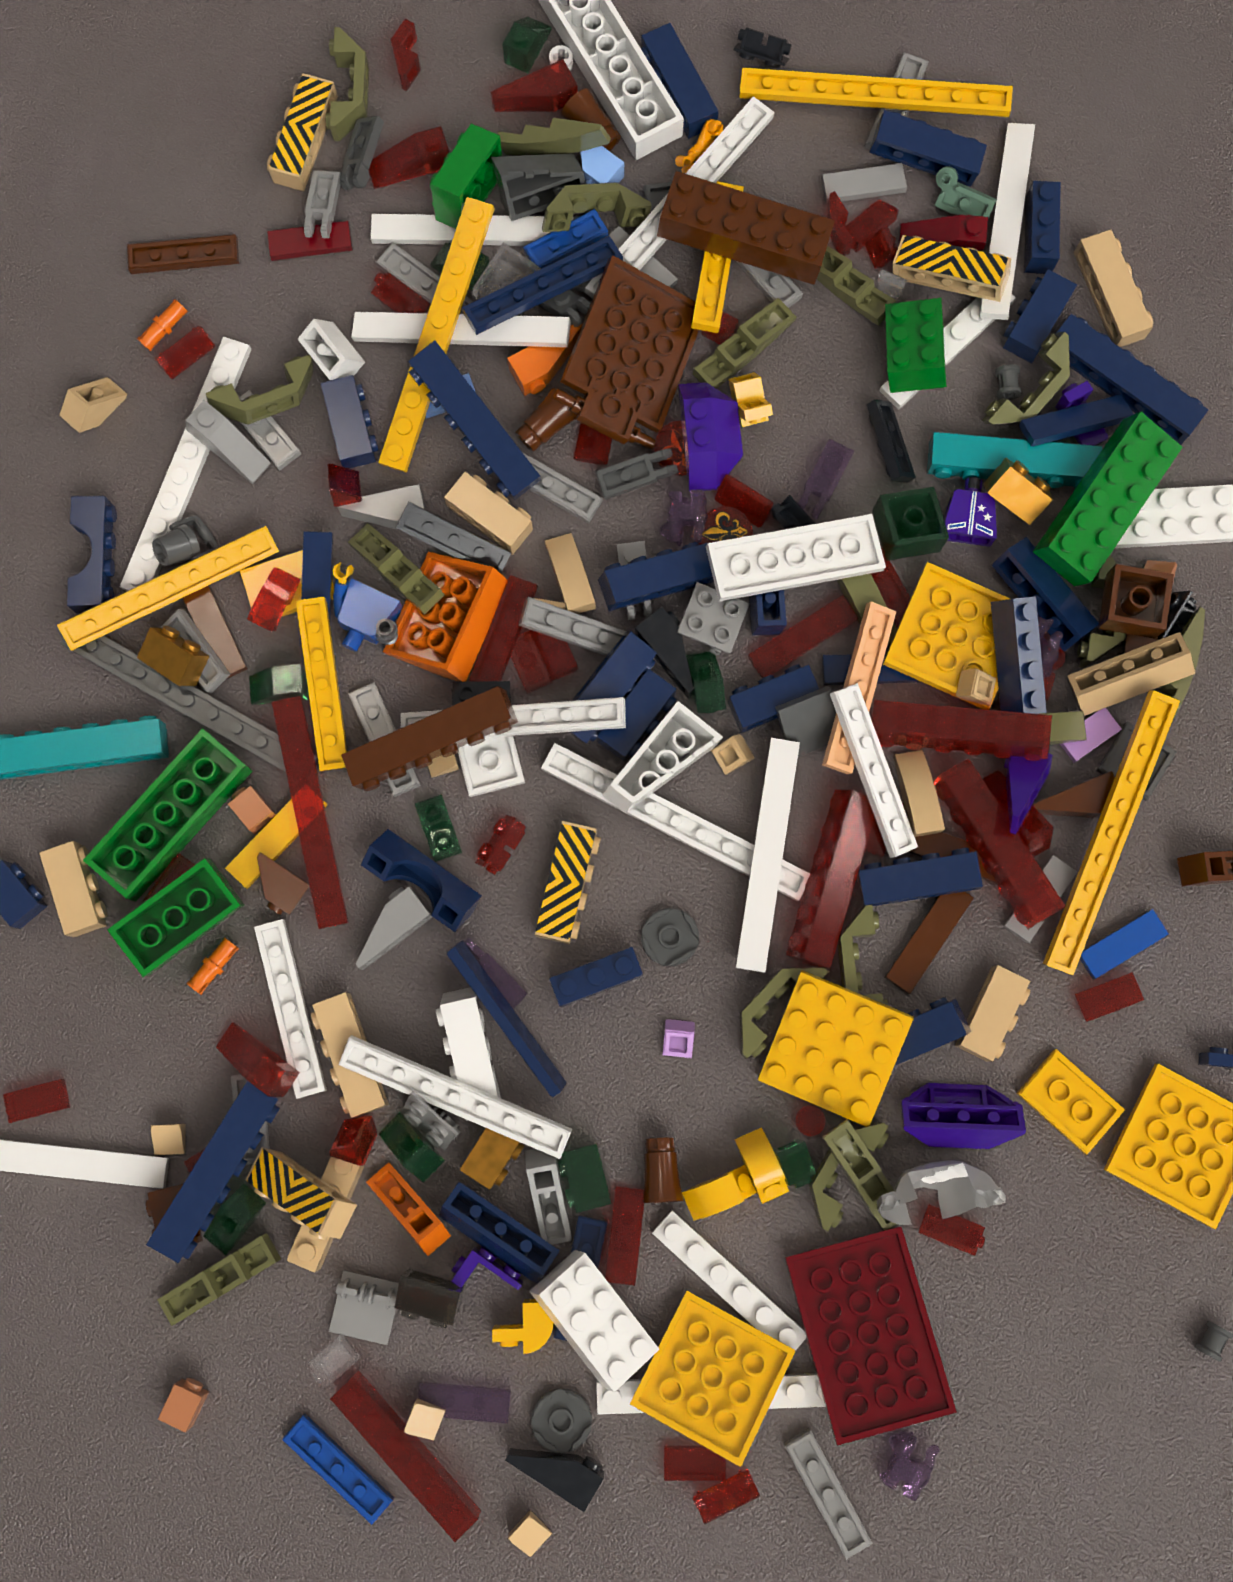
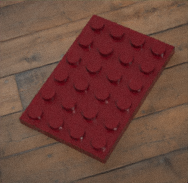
(869, 1336)

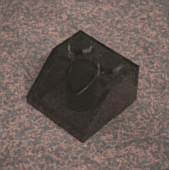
(428, 1297)

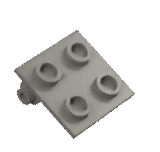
(713, 620)
(438, 1131)
(364, 1307)

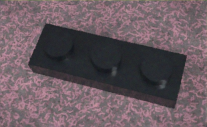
(890, 441)

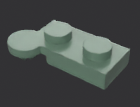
(960, 198)

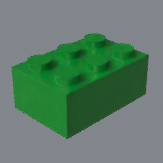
(465, 174)
(915, 345)

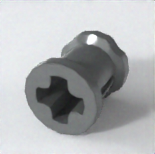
(1008, 382)
(1214, 1341)

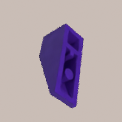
(1023, 784)

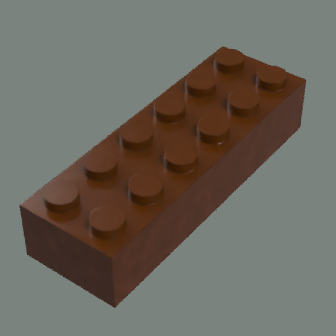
(745, 227)

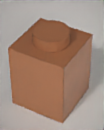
(251, 809)
(184, 1404)

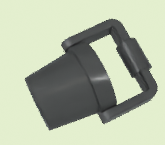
(181, 543)

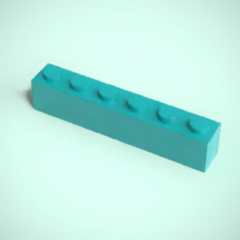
(980, 456)
(83, 748)

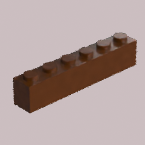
(430, 738)

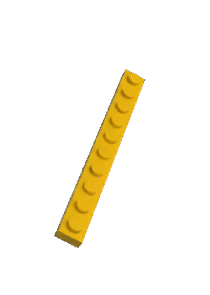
(876, 92)
(438, 327)
(1111, 832)

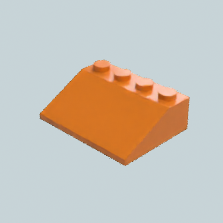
(456, 626)

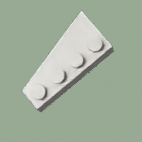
(666, 753)
(467, 1040)

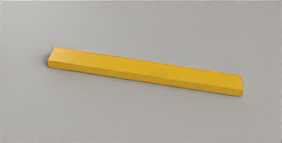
(167, 588)

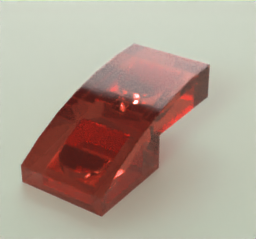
(840, 237)
(273, 598)
(1109, 996)

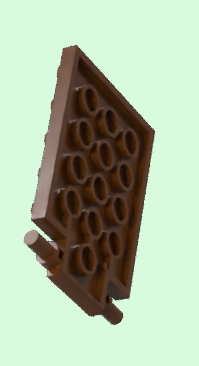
(629, 354)

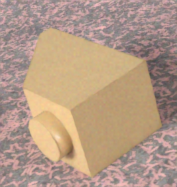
(91, 403)

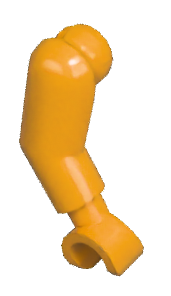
(707, 135)

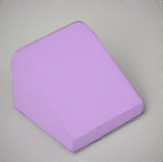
(678, 1038)

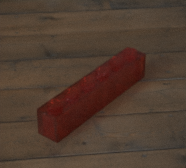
(962, 729)
(1001, 852)
(831, 879)
(406, 1456)

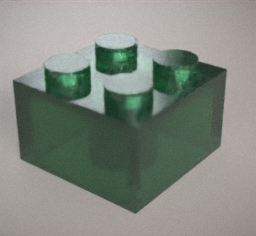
(910, 523)

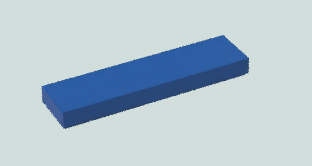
(338, 1469)

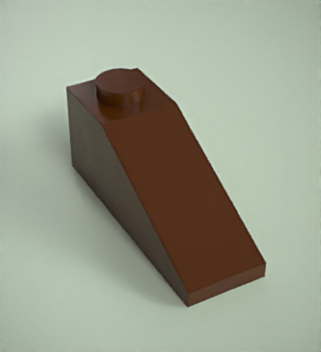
(1079, 801)
(1206, 868)

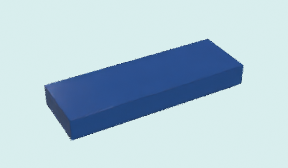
(558, 245)
(1123, 944)

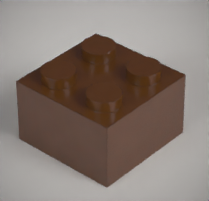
(1136, 601)

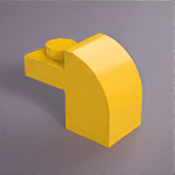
(749, 395)
(762, 1165)
(719, 1193)
(533, 1332)

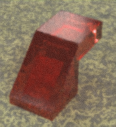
(406, 60)

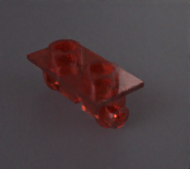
(398, 295)
(185, 352)
(504, 834)
(952, 1231)
(726, 1496)

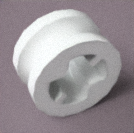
(561, 51)

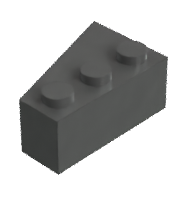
(533, 181)

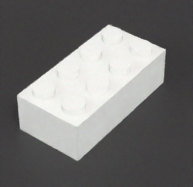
(594, 1320)

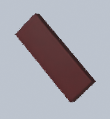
(293, 243)

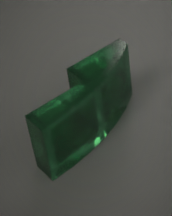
(438, 828)

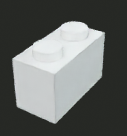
(330, 349)

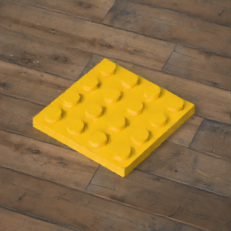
(945, 631)
(835, 1048)
(1178, 1146)
(713, 1378)

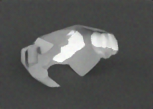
(958, 1187)

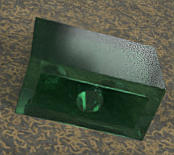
(585, 1178)

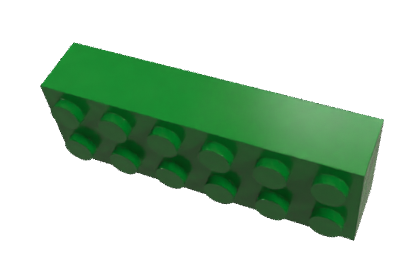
(1107, 499)
(167, 816)

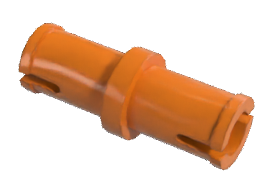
(162, 325)
(212, 966)

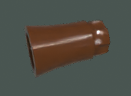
(585, 108)
(544, 422)
(661, 1172)

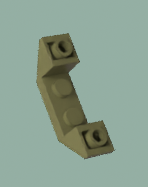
(345, 113)
(628, 206)
(1054, 353)
(257, 407)
(1094, 644)
(861, 926)
(751, 1035)
(827, 1208)

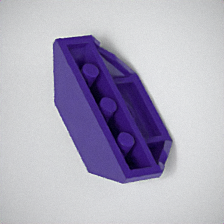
(709, 434)
(962, 1116)

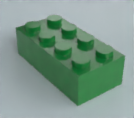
(176, 917)

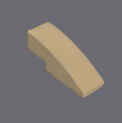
(570, 574)
(919, 793)

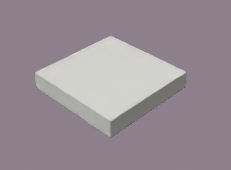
(491, 765)

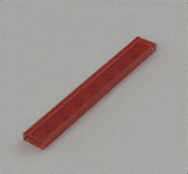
(310, 812)

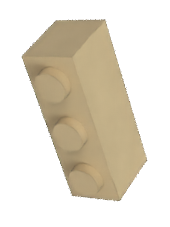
(489, 512)
(73, 889)
(994, 1013)

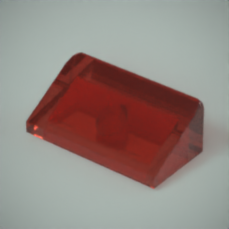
(870, 221)
(592, 446)
(344, 485)
(740, 496)
(555, 655)
(354, 1140)

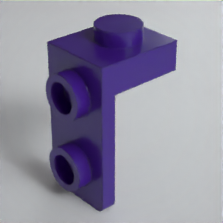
(1077, 395)
(465, 1267)

